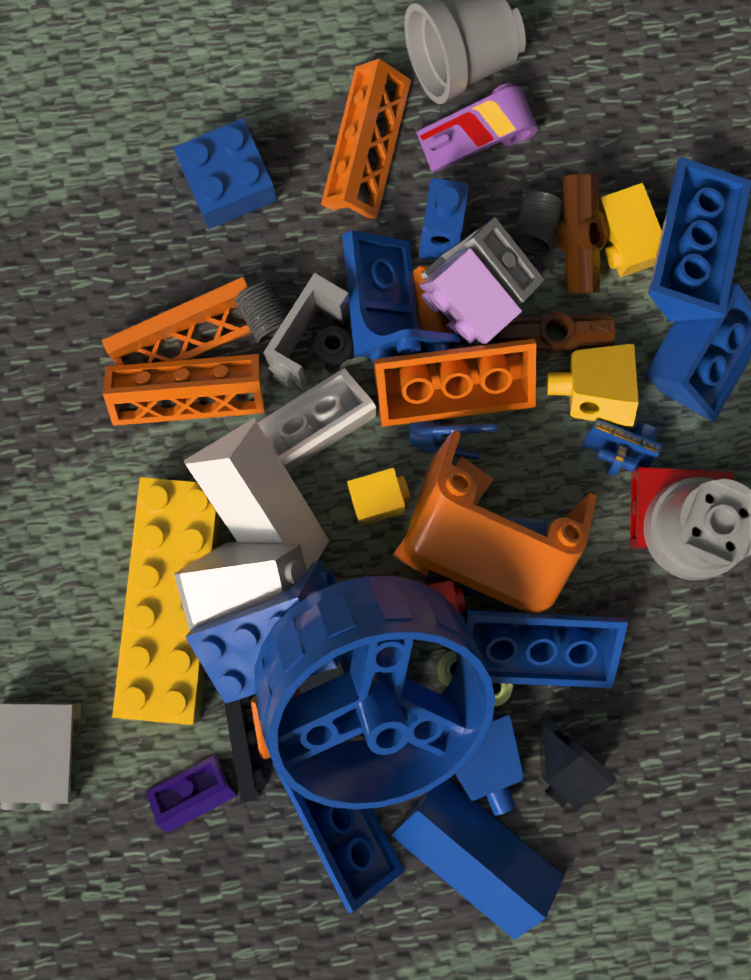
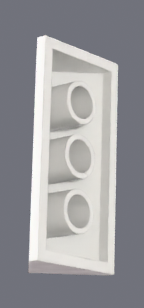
(317, 419)
(256, 492)

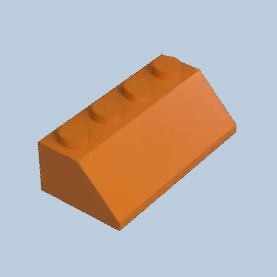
(456, 382)

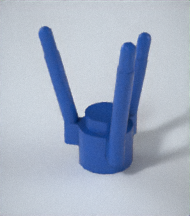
(428, 432)

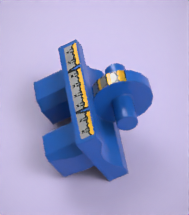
(623, 447)

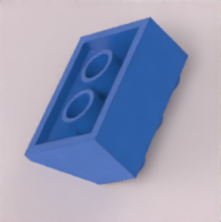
(705, 357)

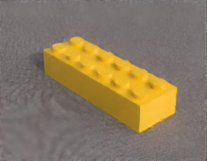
(156, 665)

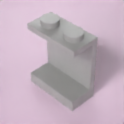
(501, 258)
(317, 296)
(36, 754)

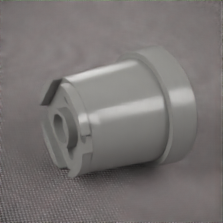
(461, 43)
(681, 508)

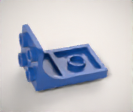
(385, 299)
(232, 643)

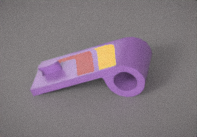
(494, 119)

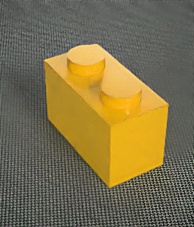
(631, 230)
(378, 496)

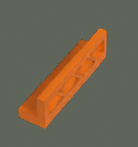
(357, 129)
(178, 320)
(183, 383)

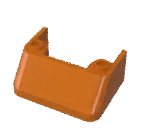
(487, 549)

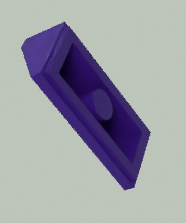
(190, 794)

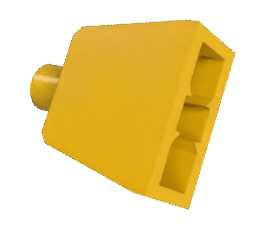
(600, 384)

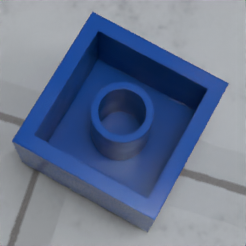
(225, 173)

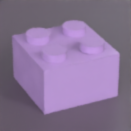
(469, 298)

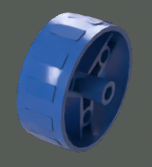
(409, 731)

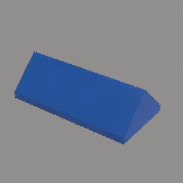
(699, 242)
(548, 647)
(349, 848)
(480, 858)

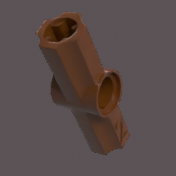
(581, 233)
(579, 331)

